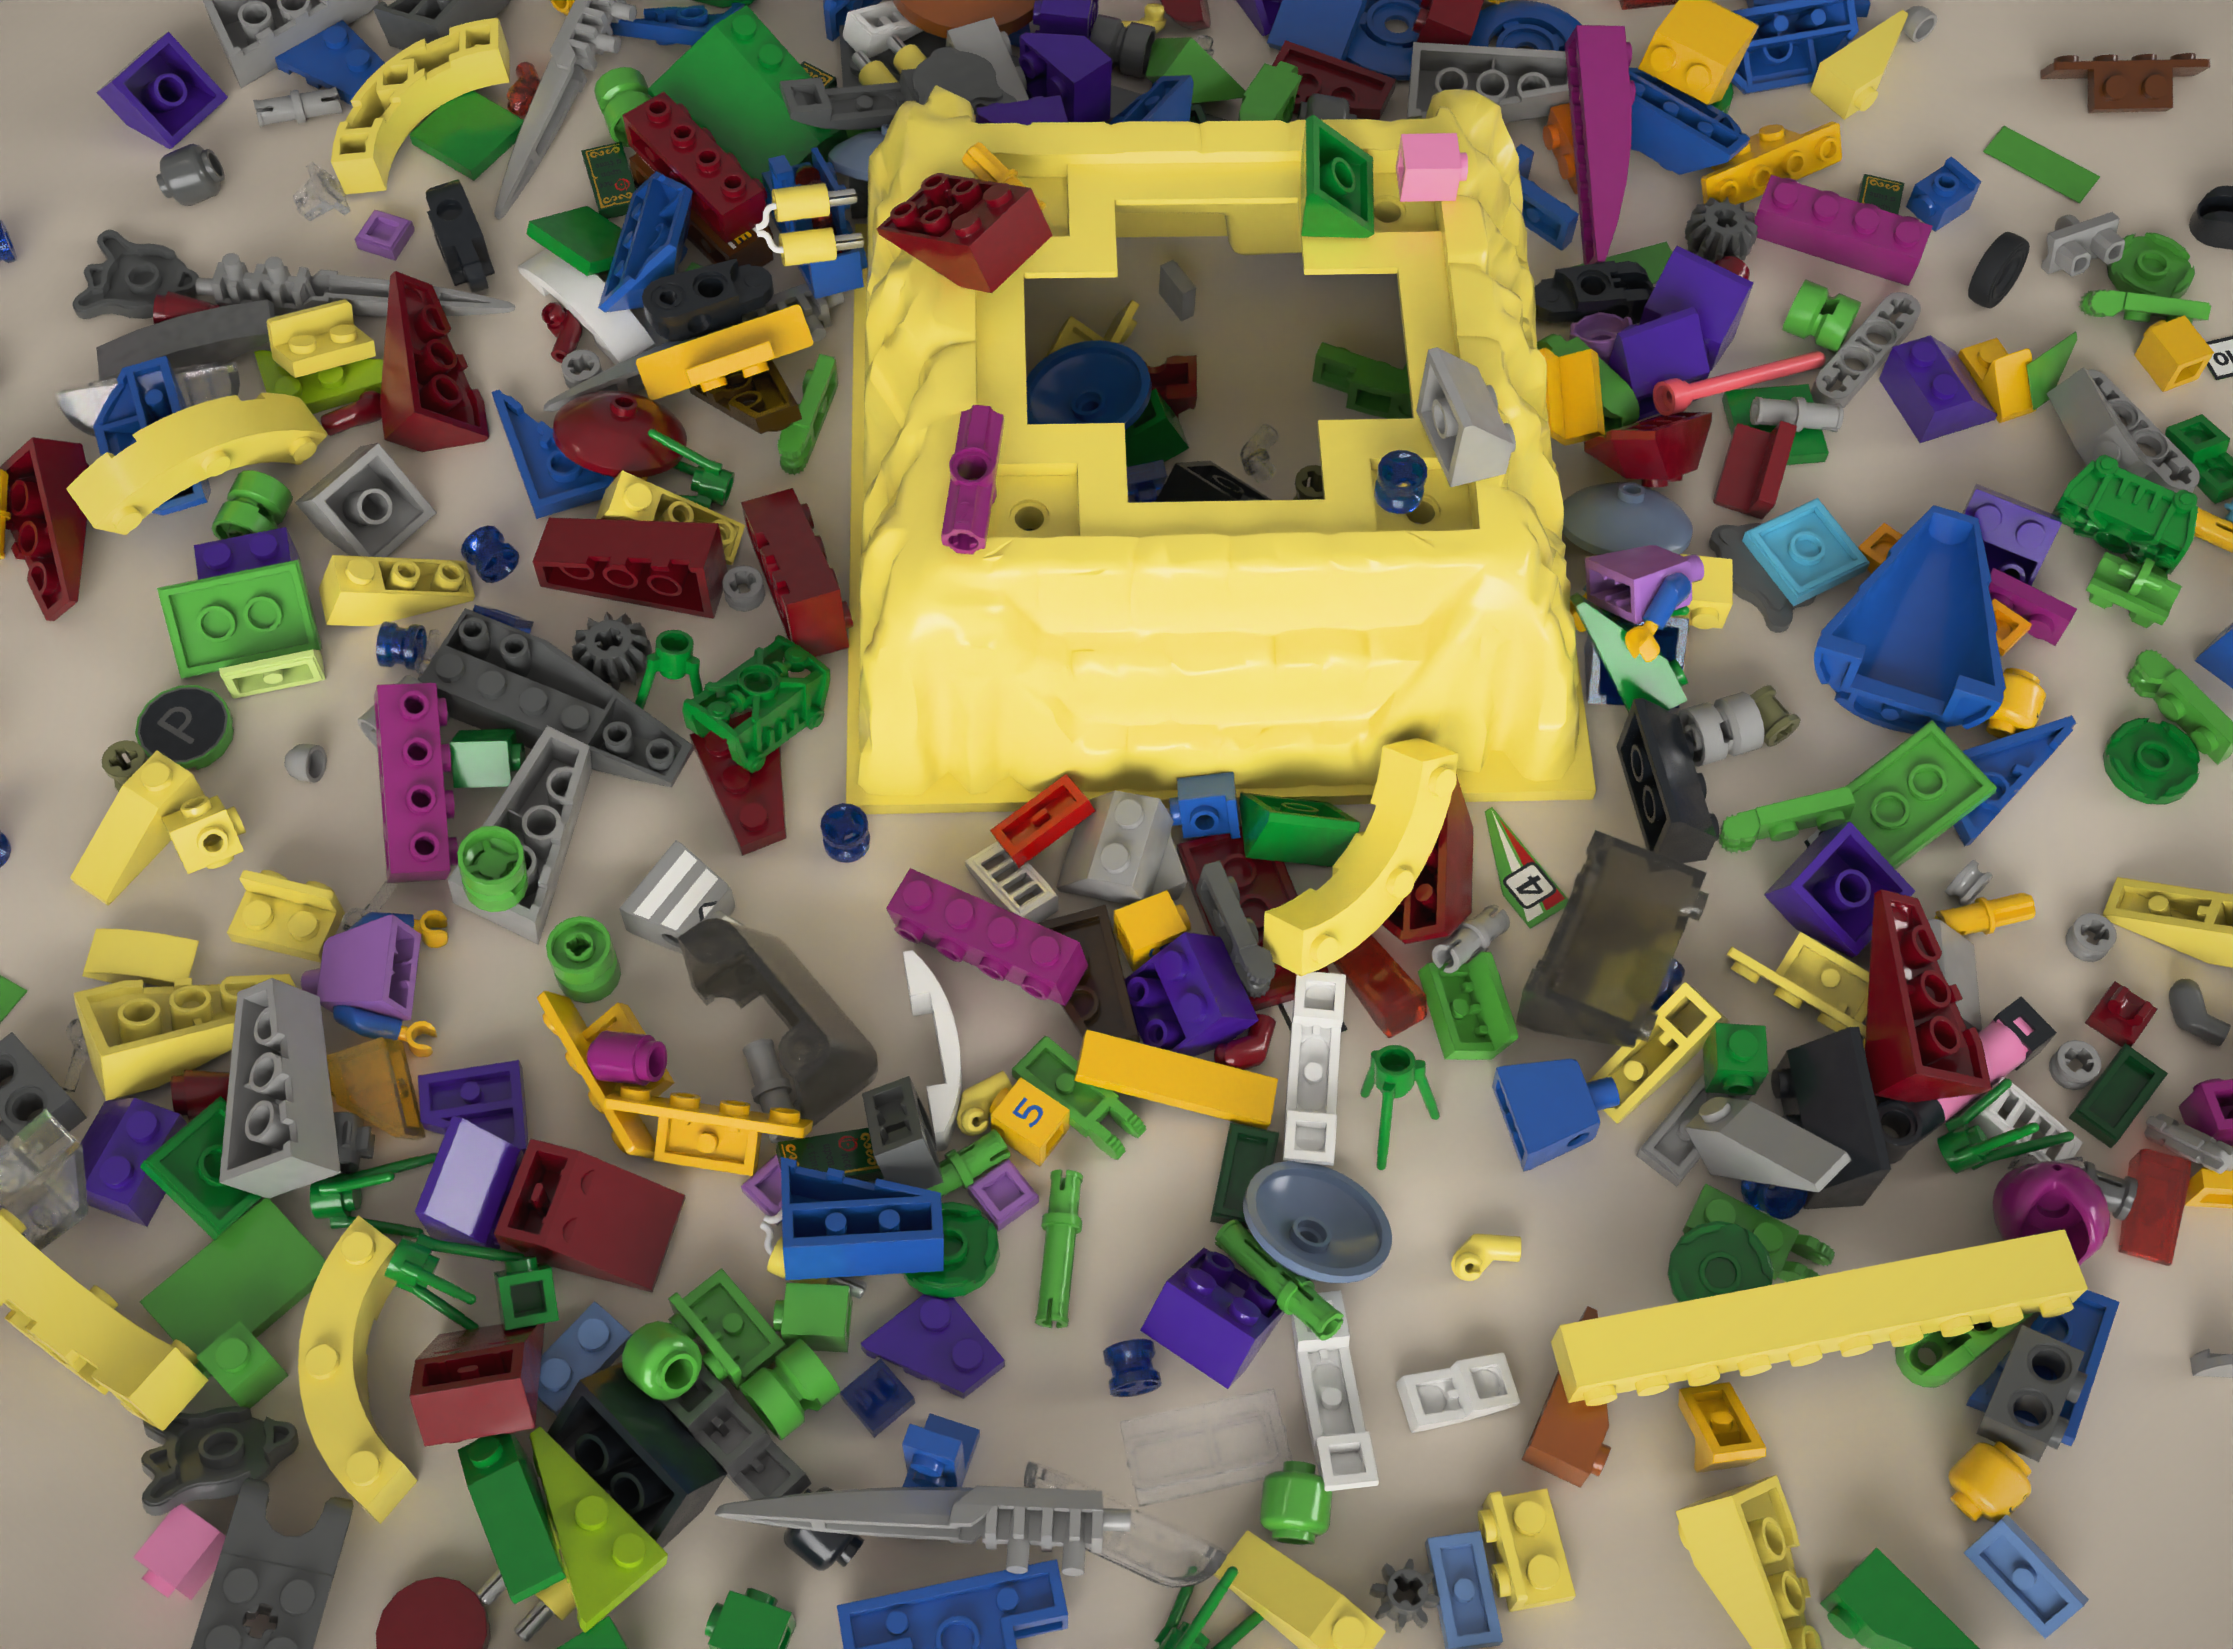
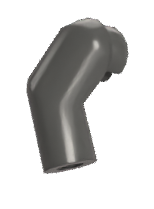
(2191, 1014)

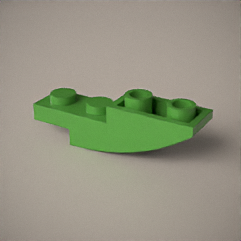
(1370, 384)

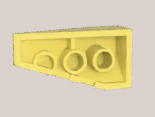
(153, 1033)
(1745, 1556)

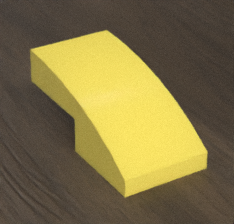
(139, 956)

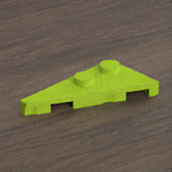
(324, 388)
(599, 1541)

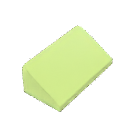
(273, 673)

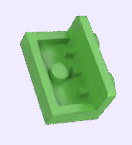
(1469, 1009)
(726, 1328)

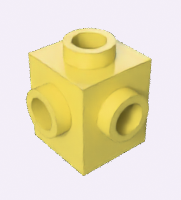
(205, 833)

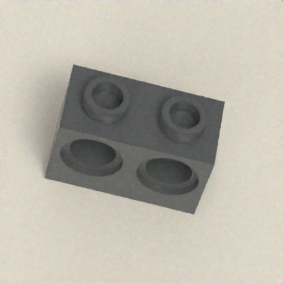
(30, 1090)
(902, 1135)
(2024, 1390)

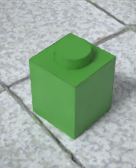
(816, 1315)
(242, 1366)

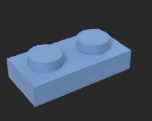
(580, 1351)
(2026, 1576)
(1465, 1591)

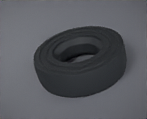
(1998, 269)

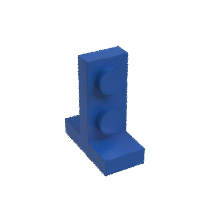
(1541, 211)
(938, 1452)

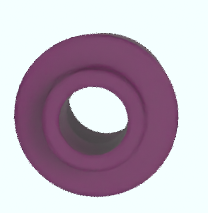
(627, 1058)

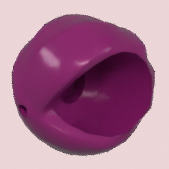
(2050, 1199)

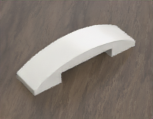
(615, 333)
(926, 998)
(1314, 1068)
(1333, 1405)

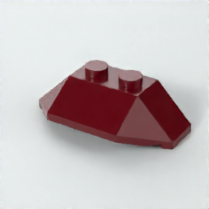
(1655, 448)
(1444, 887)

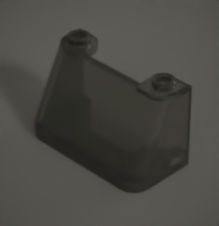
(1612, 945)
(823, 1046)

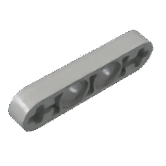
(1862, 349)
(2143, 431)

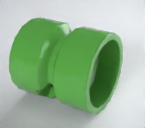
(617, 94)
(1821, 316)
(253, 505)
(493, 868)
(583, 959)
(790, 1388)

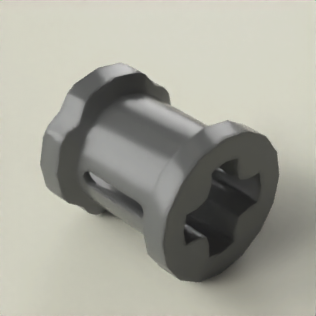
(2118, 1192)

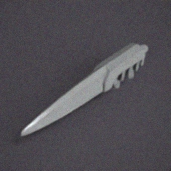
(579, 39)
(289, 293)
(626, 375)
(954, 1514)

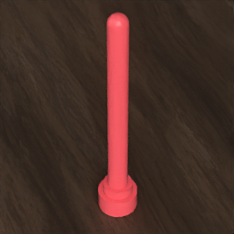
(1676, 395)

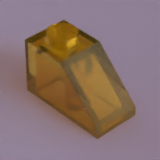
(377, 1086)

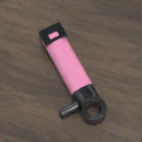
(2008, 1044)

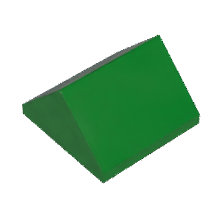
(1335, 185)
(1294, 829)

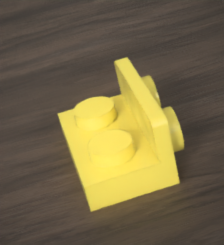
(318, 339)
(285, 915)
(1527, 1550)

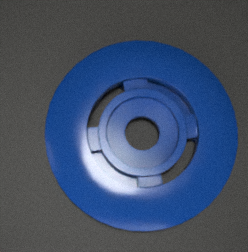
(1524, 24)
(1379, 48)

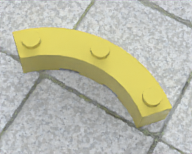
(407, 92)
(190, 448)
(1376, 866)
(90, 1335)
(335, 1369)

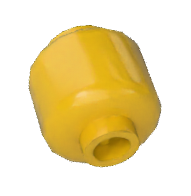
(2020, 705)
(1989, 1482)

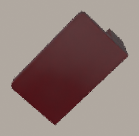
(1754, 469)

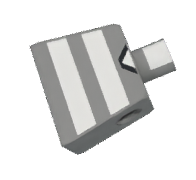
(676, 898)

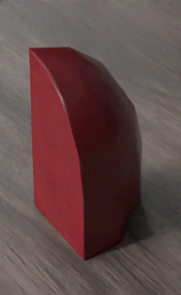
(1188, 13)

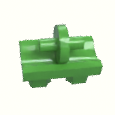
(2133, 588)

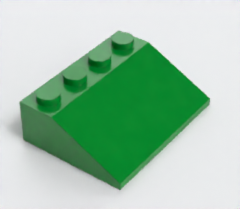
(734, 91)

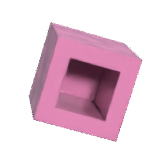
(1430, 167)
(181, 1553)

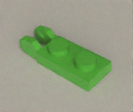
(2141, 306)
(801, 436)
(2184, 704)
(1786, 818)
(1054, 1072)
(1775, 1235)

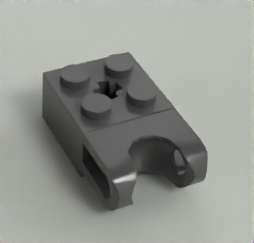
(271, 1576)

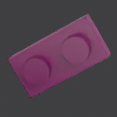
(2044, 612)

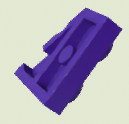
(483, 1095)
(938, 1344)

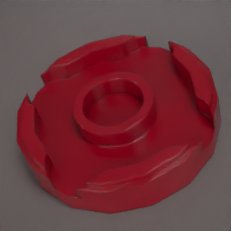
(434, 1616)

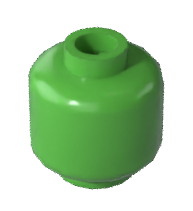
(661, 1360)
(1295, 1504)

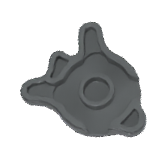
(961, 74)
(131, 278)
(1751, 579)
(211, 1455)

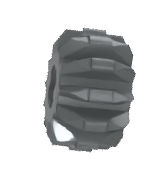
(1721, 230)
(613, 649)

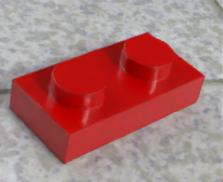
(1042, 820)

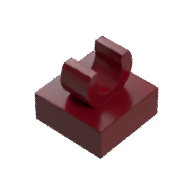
(2121, 1015)

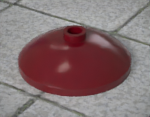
(611, 433)

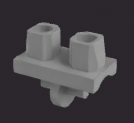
(2077, 243)

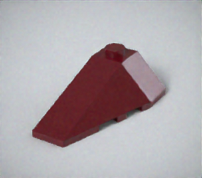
(423, 383)
(47, 520)
(1913, 1026)

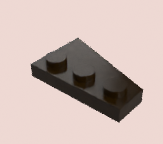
(756, 401)
(1101, 995)

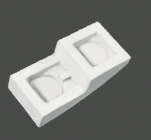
(1457, 1393)

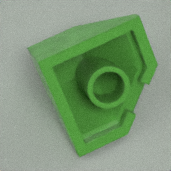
(1187, 57)

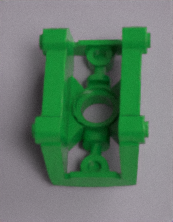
(2129, 513)
(778, 703)

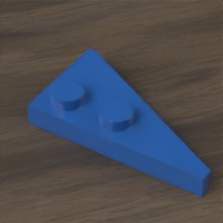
(672, 24)
(548, 475)
(2009, 765)

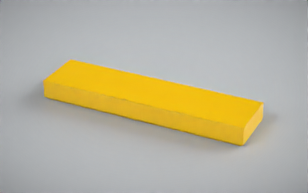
(1176, 1079)

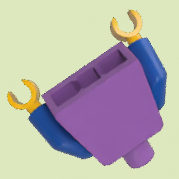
(1640, 587)
(372, 974)

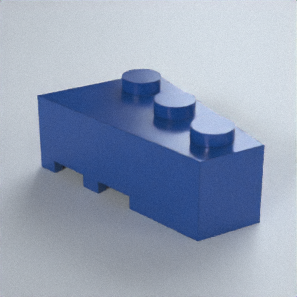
(857, 1226)

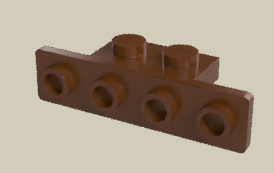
(2127, 84)

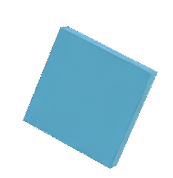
(1805, 552)

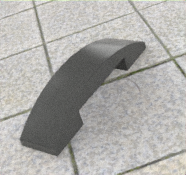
(846, 106)

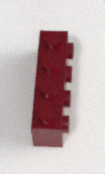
(684, 152)

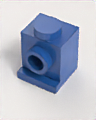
(1944, 194)
(1206, 806)

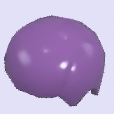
(1599, 332)

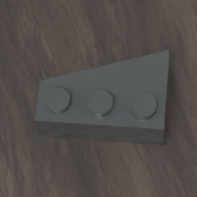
(413, 20)

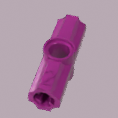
(971, 500)

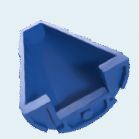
(1919, 633)

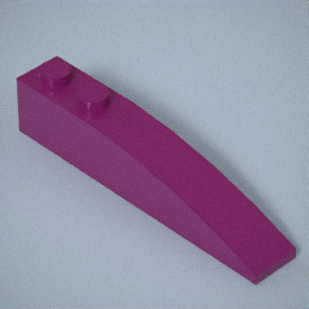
(1601, 129)

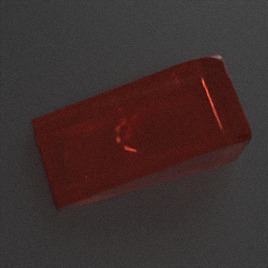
(1383, 987)
(2158, 1207)

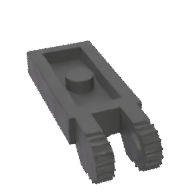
(1239, 933)

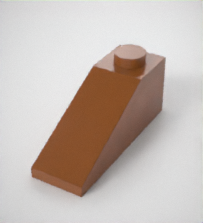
(1569, 1435)

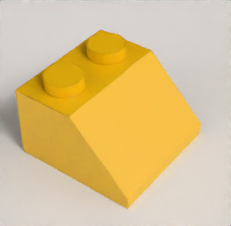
(1699, 49)

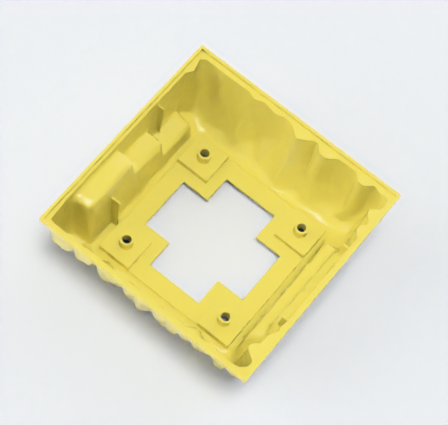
(1199, 629)

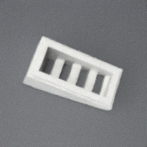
(872, 26)
(1037, 908)
(2026, 1109)

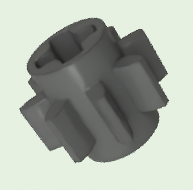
(353, 1141)
(1404, 1580)

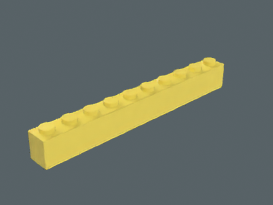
(1817, 1317)

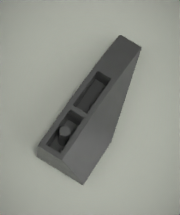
(524, 683)

